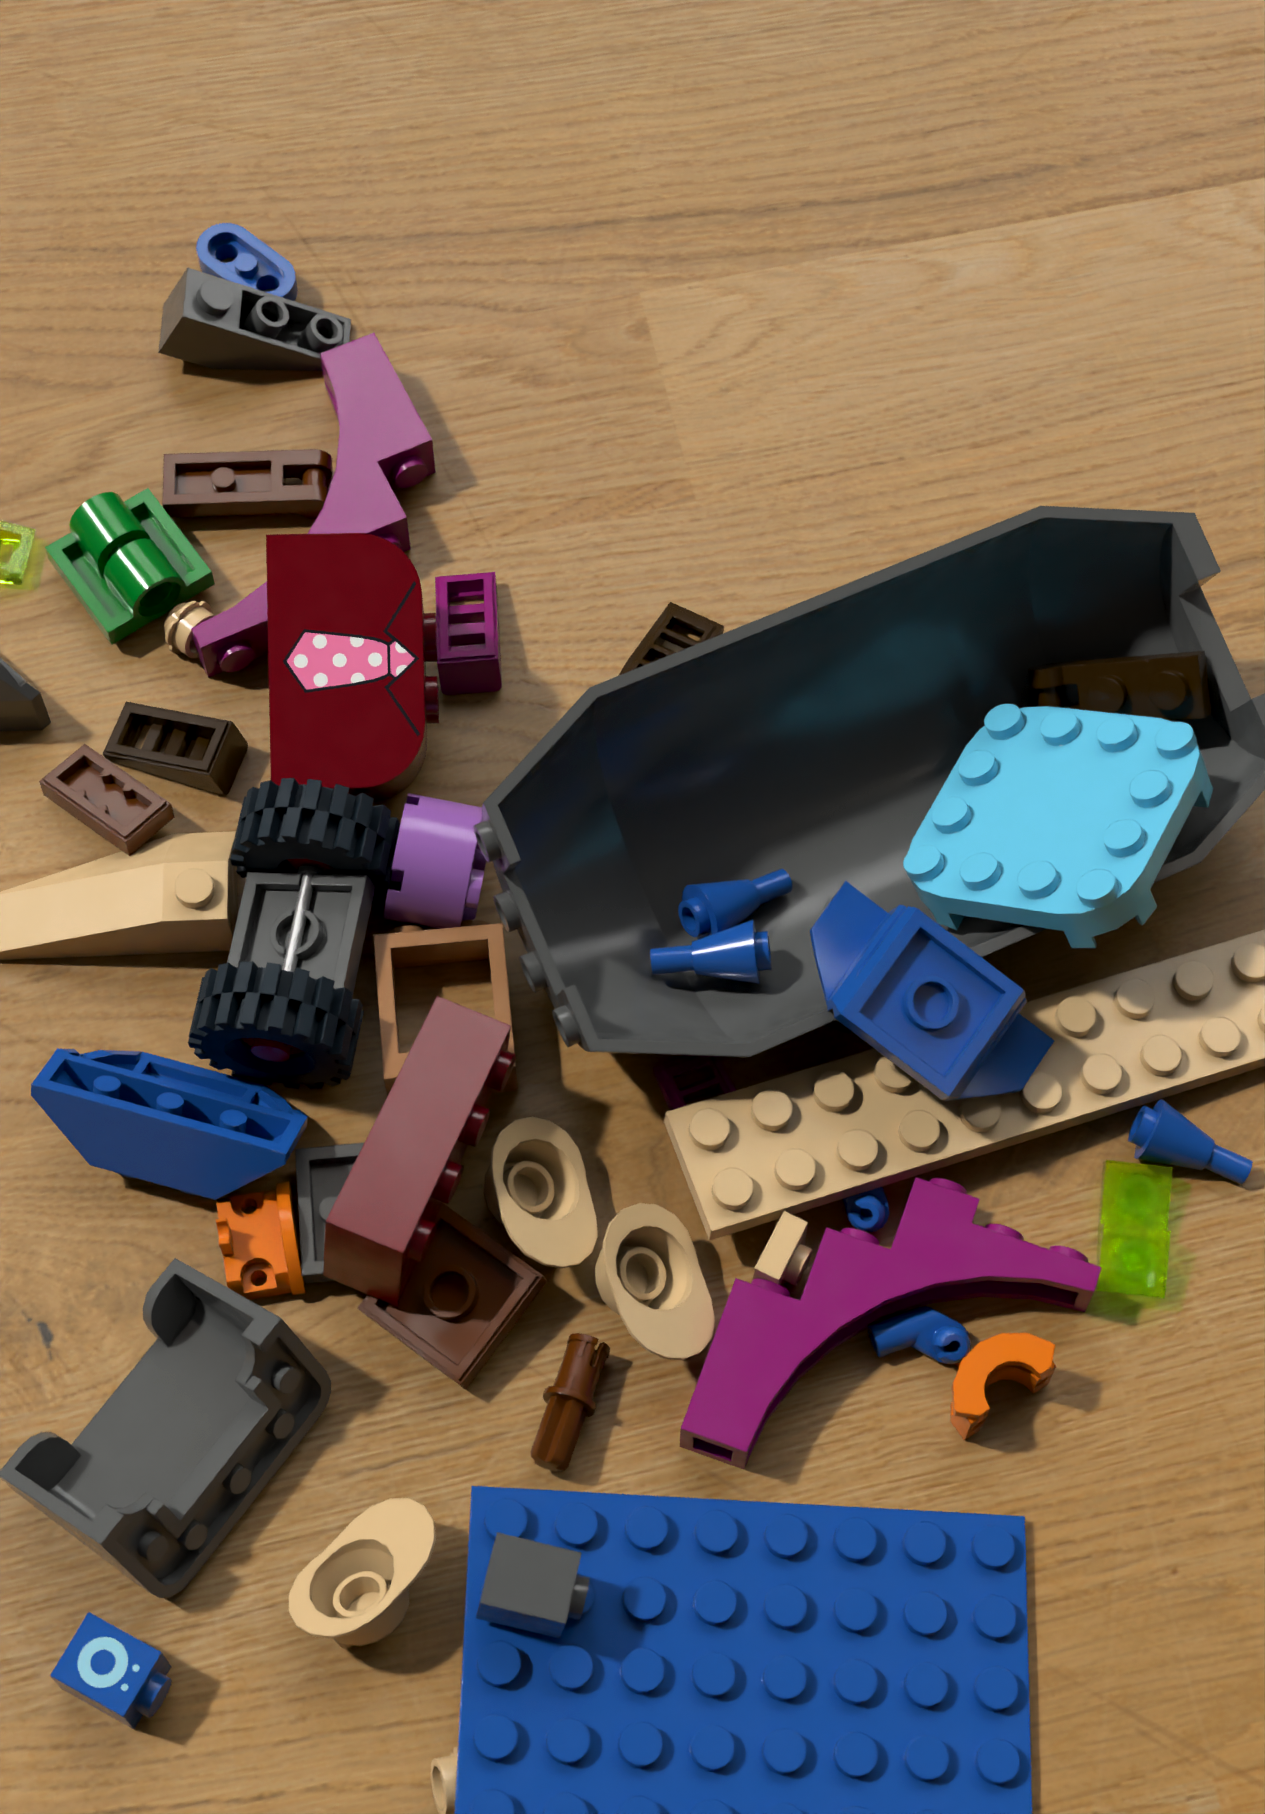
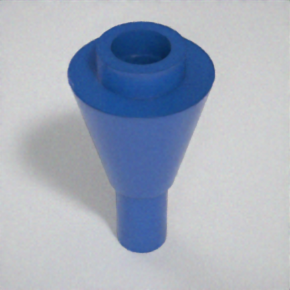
(724, 904)
(728, 954)
(1171, 1139)

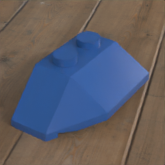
(167, 1119)

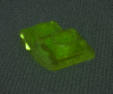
(1134, 1229)

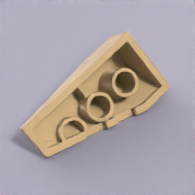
(158, 900)

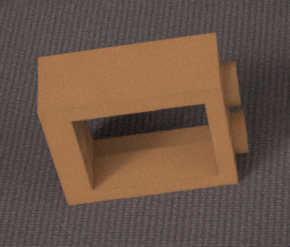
(420, 947)

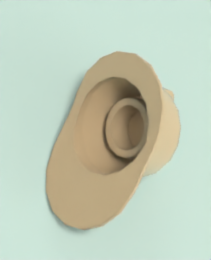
(541, 1192)
(655, 1282)
(364, 1576)

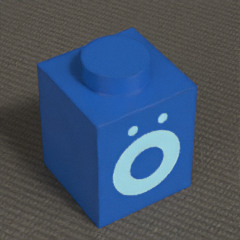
(113, 1672)

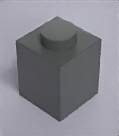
(532, 1586)

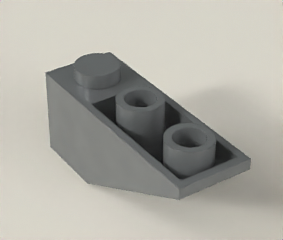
(244, 327)

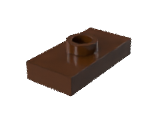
(107, 799)

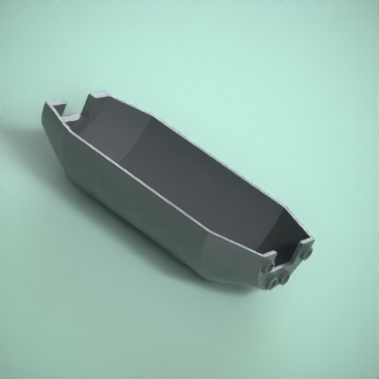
(819, 756)

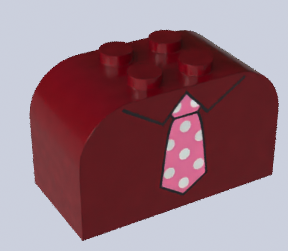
(348, 663)

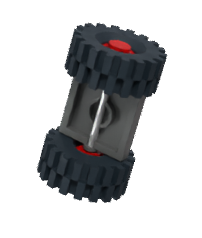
(299, 935)

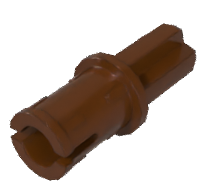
(569, 1402)

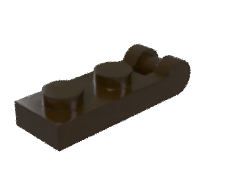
(1148, 685)

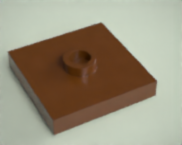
(459, 1299)

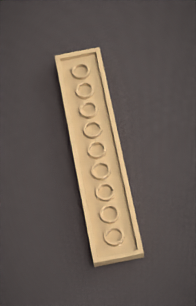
(873, 1124)

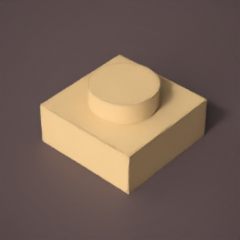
(785, 1253)

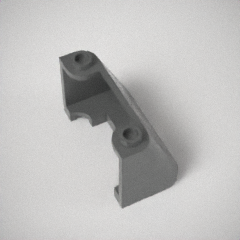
(181, 1436)

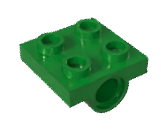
(127, 562)

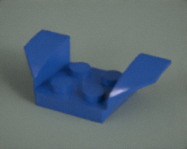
(924, 999)

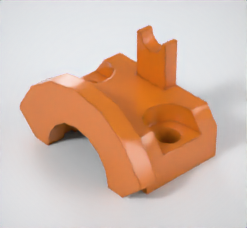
(260, 1243)
(1001, 1357)

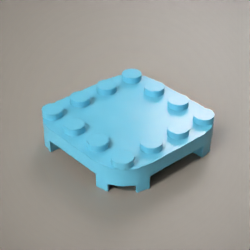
(1058, 820)

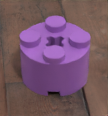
(436, 864)

